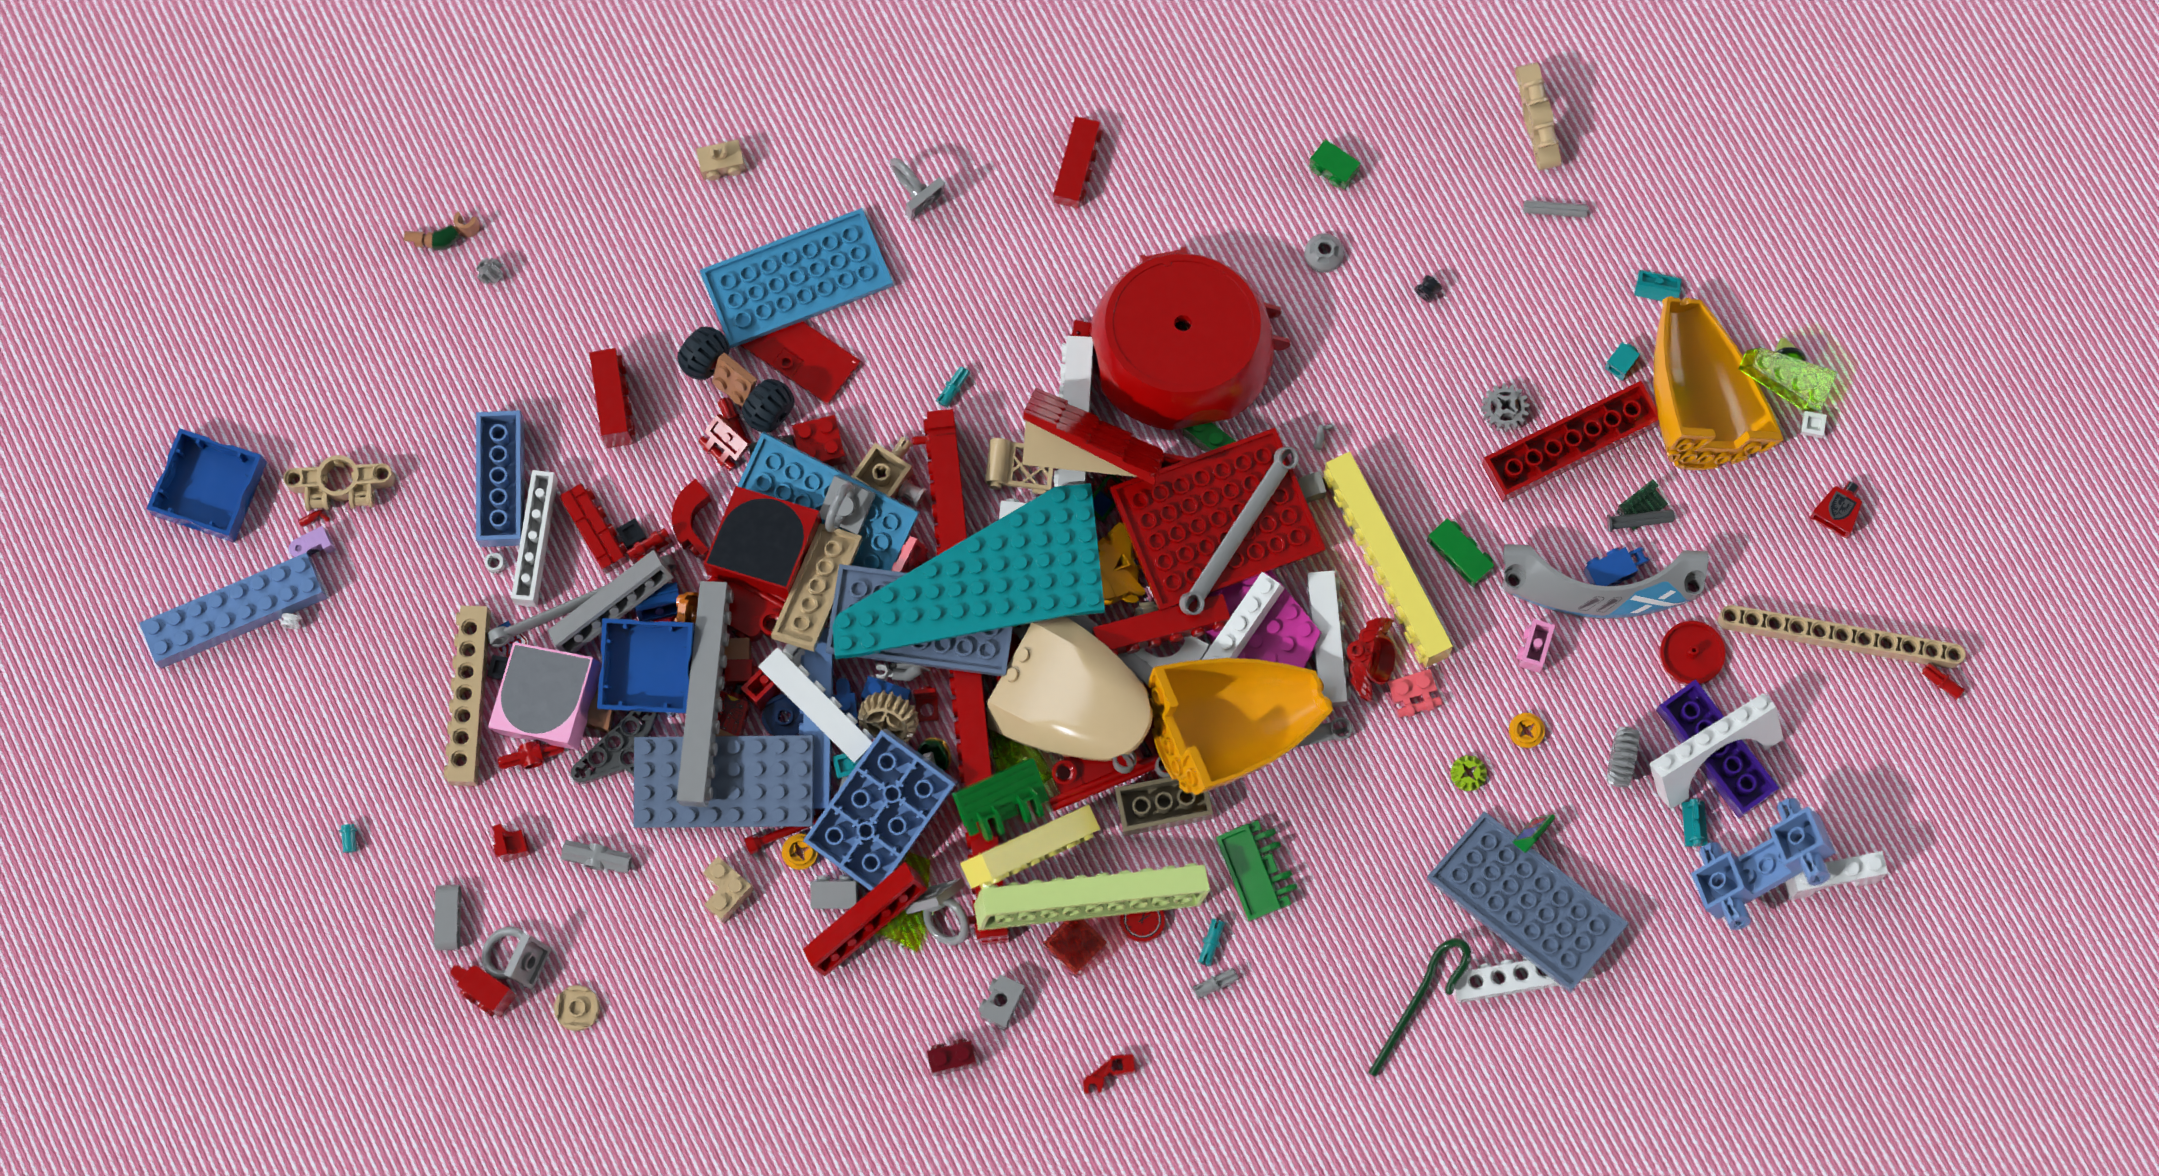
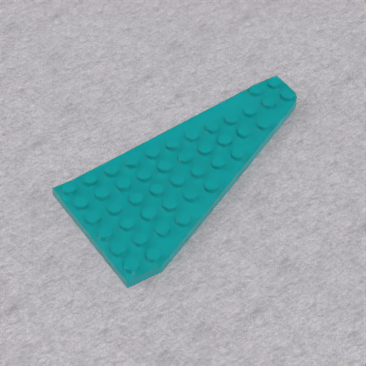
(1009, 574)

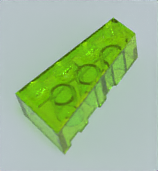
(1789, 377)

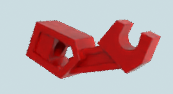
(1098, 1076)

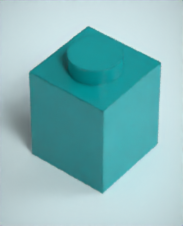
(1622, 360)

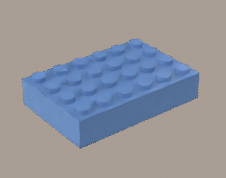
(880, 810)

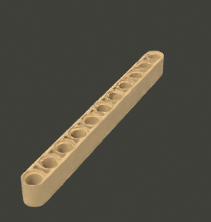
(1851, 633)

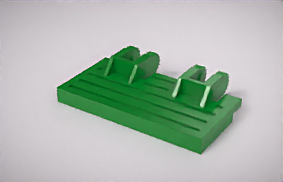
(997, 798)
(1252, 871)

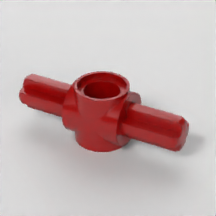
(529, 755)

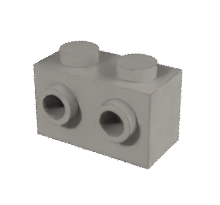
(834, 893)

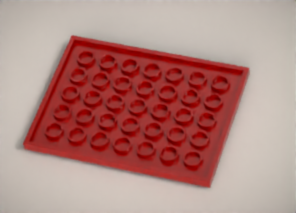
(1194, 507)

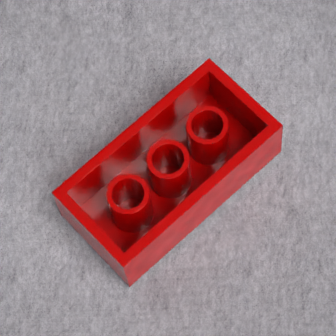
(611, 398)

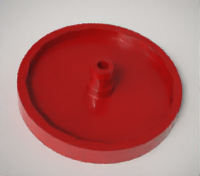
(1692, 652)

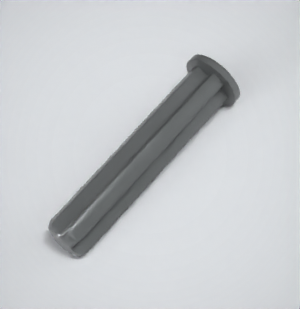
(1640, 519)

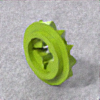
(1468, 783)

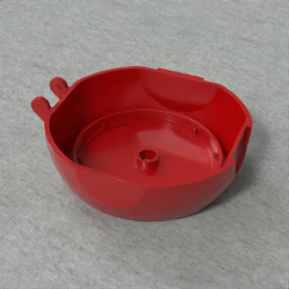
(1189, 375)

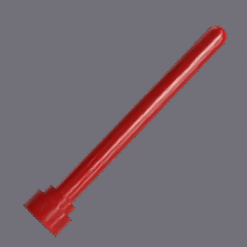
(754, 843)

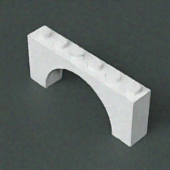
(1677, 767)

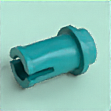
(348, 838)

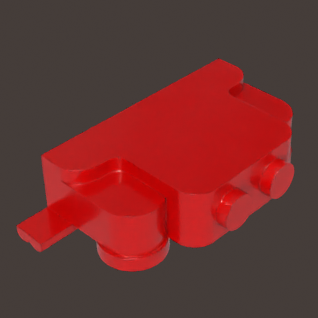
(752, 611)
(1083, 778)

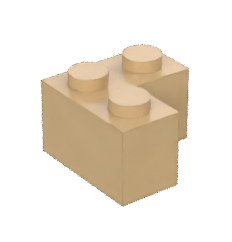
(731, 889)

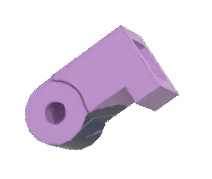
(312, 543)

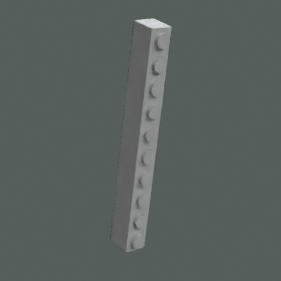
(704, 694)

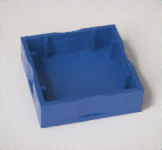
(207, 485)
(645, 665)

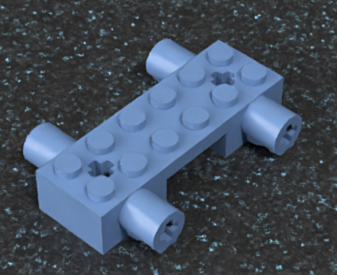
(1796, 846)

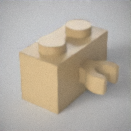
(720, 160)

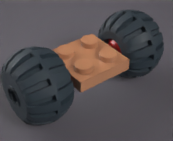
(707, 354)

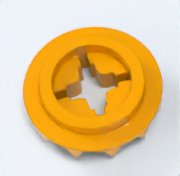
(1526, 720)
(789, 850)

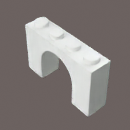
(1859, 869)

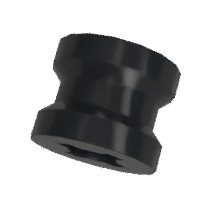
(1428, 288)

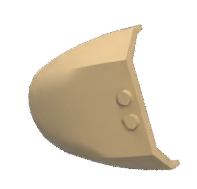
(1069, 695)

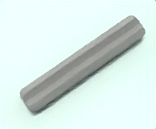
(1555, 208)

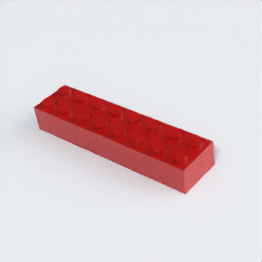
(1571, 441)

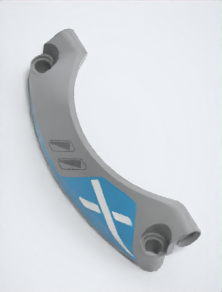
(1557, 592)

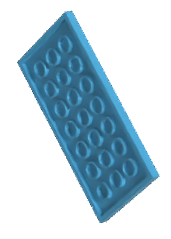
(796, 278)
(804, 480)

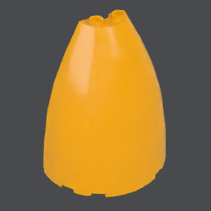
(1702, 399)
(1231, 717)

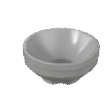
(1324, 262)

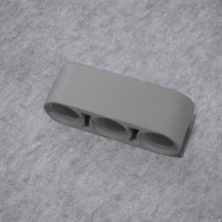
(447, 917)

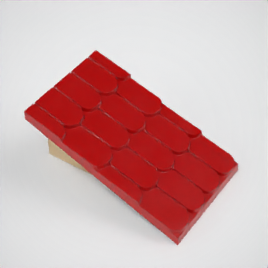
(1077, 440)

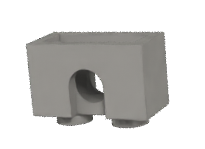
(1001, 1015)

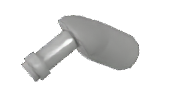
(1320, 436)

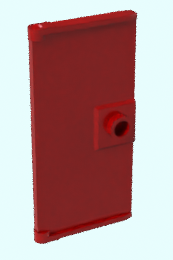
(806, 359)

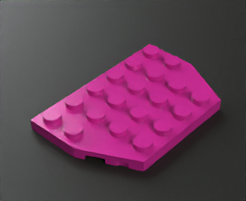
(1283, 635)

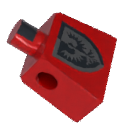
(1839, 509)

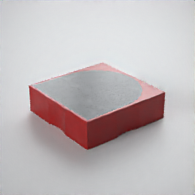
(762, 541)

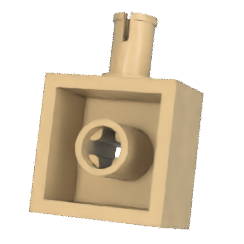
(882, 461)

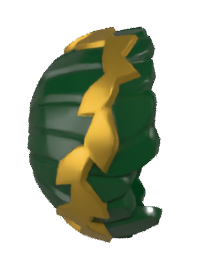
(940, 751)

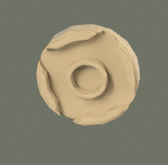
(577, 1008)

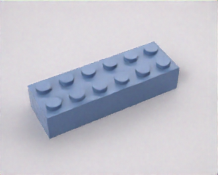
(500, 478)

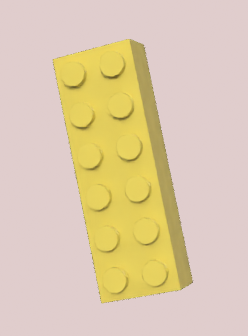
(1030, 848)

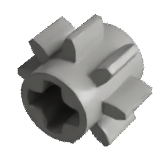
(489, 271)

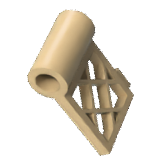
(1001, 463)

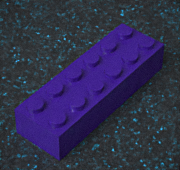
(1731, 768)

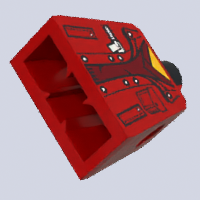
(734, 711)

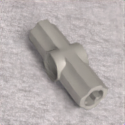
(596, 856)

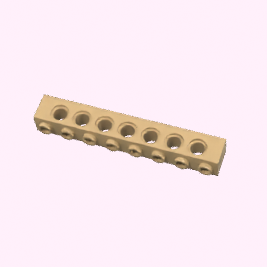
(467, 774)

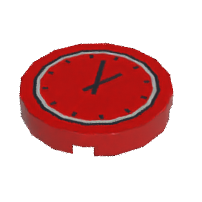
(1143, 926)

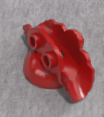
(1371, 657)

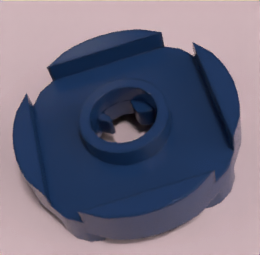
(772, 713)

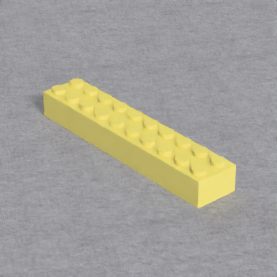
(1387, 560)

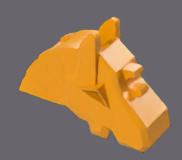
(1118, 567)

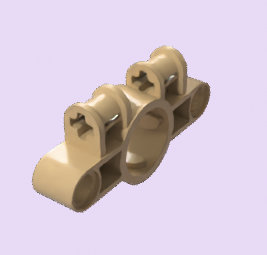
(1538, 116)
(359, 493)

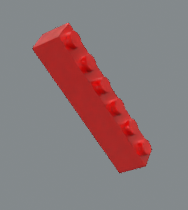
(1163, 626)
(864, 919)

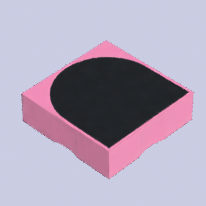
(545, 695)

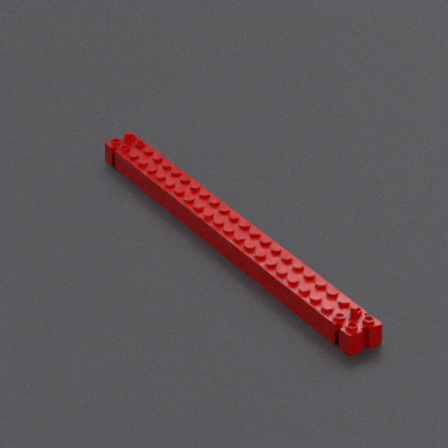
(966, 686)

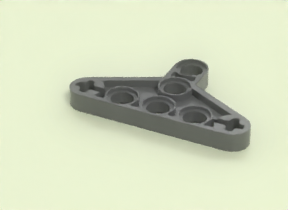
(614, 757)

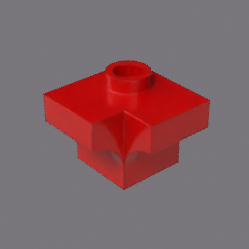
(509, 844)

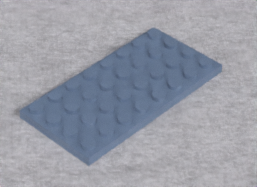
(974, 653)
(754, 784)
(1527, 902)

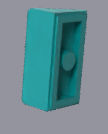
(1657, 286)

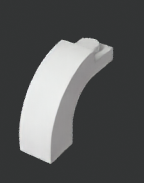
(1192, 650)

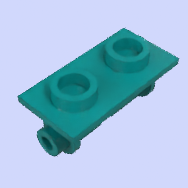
(1694, 823)

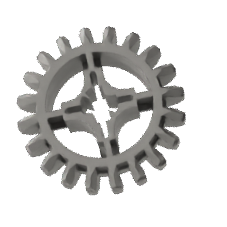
(1623, 757)

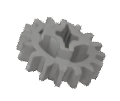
(1501, 401)

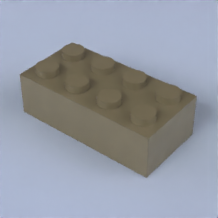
(1159, 806)

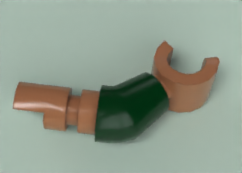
(445, 237)

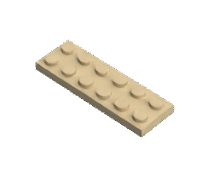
(814, 588)

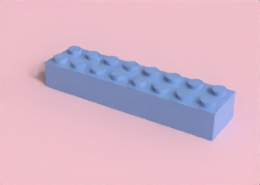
(233, 610)

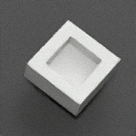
(1813, 424)

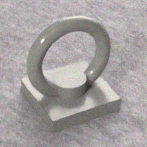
(921, 194)
(846, 505)
(937, 898)
(525, 962)

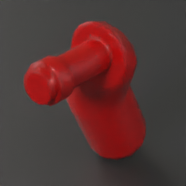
(312, 517)

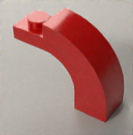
(685, 508)

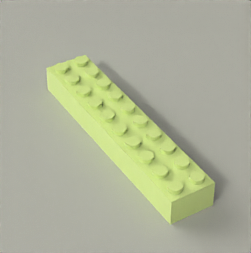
(1091, 896)

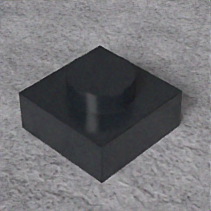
(631, 533)
(497, 667)

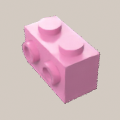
(1536, 646)

